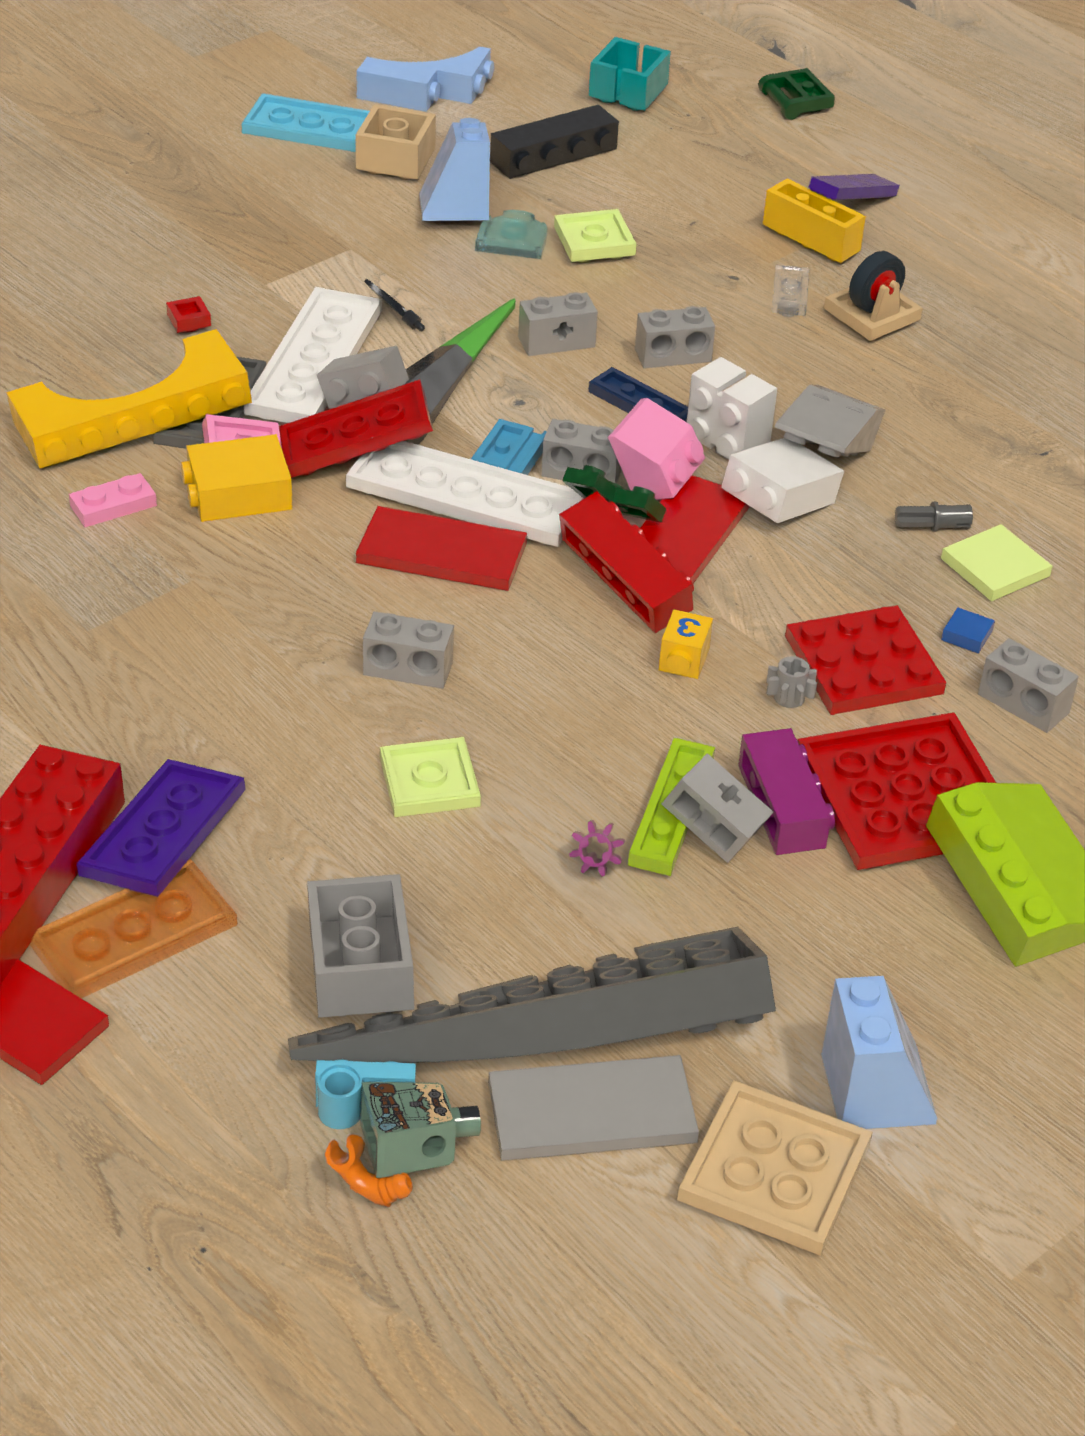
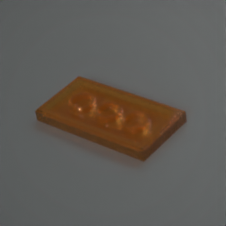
(131, 932)

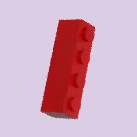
(626, 561)

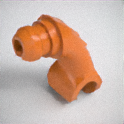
(349, 1166)

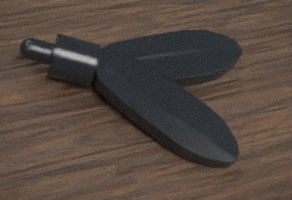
(408, 317)

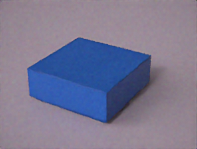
(968, 630)

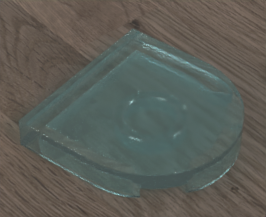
(512, 235)

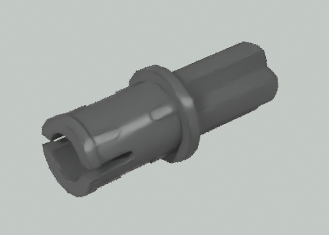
(935, 516)

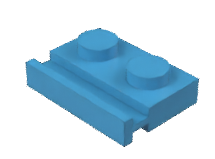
(511, 447)

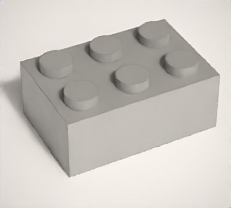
(360, 946)

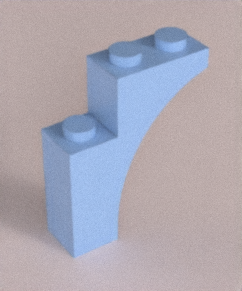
(421, 83)

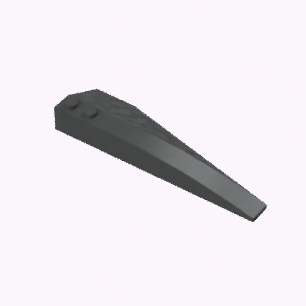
(664, 990)

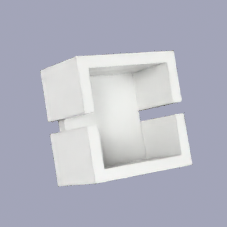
(732, 417)

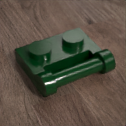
(806, 89)

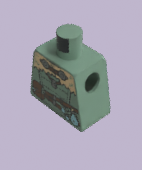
(412, 1126)

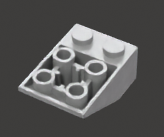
(832, 420)

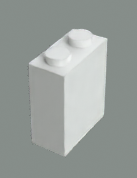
(782, 479)

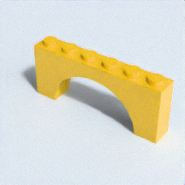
(68, 427)

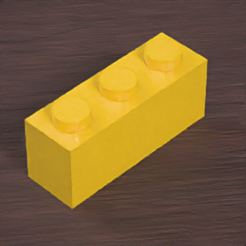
(814, 220)

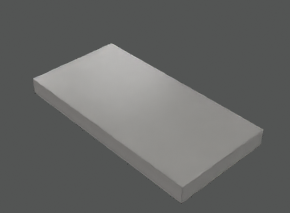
(592, 1107)

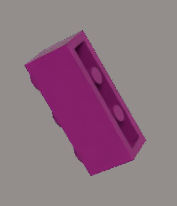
(780, 777)

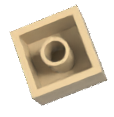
(395, 141)

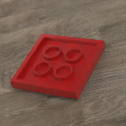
(866, 659)

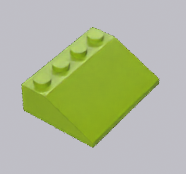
(1015, 864)

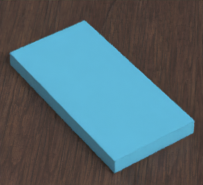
(304, 122)

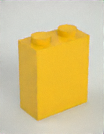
(237, 478)

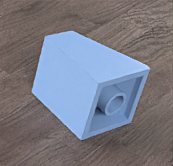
(459, 176)
(873, 1058)

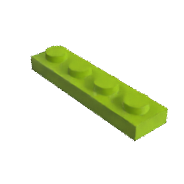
(660, 832)

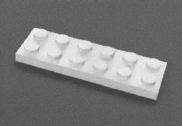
(326, 329)
(464, 489)

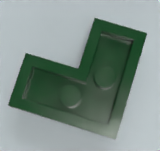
(633, 503)

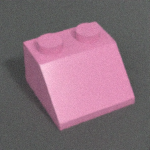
(656, 449)

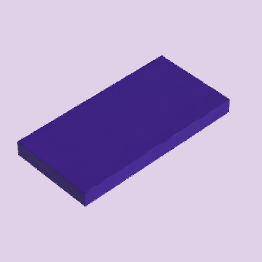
(161, 827)

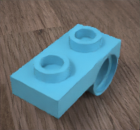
(340, 1086)

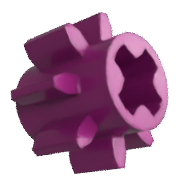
(591, 858)

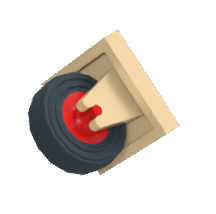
(874, 298)

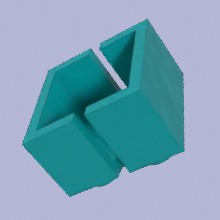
(616, 74)

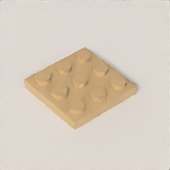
(775, 1167)

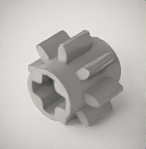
(791, 682)

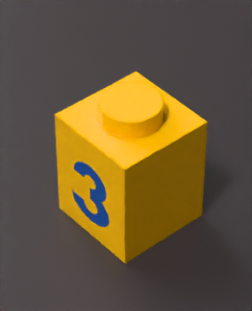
(685, 644)

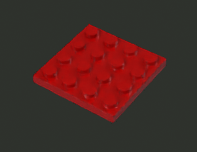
(887, 782)

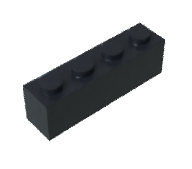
(553, 141)

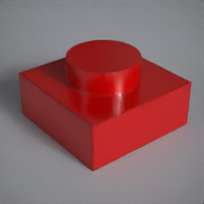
(188, 314)

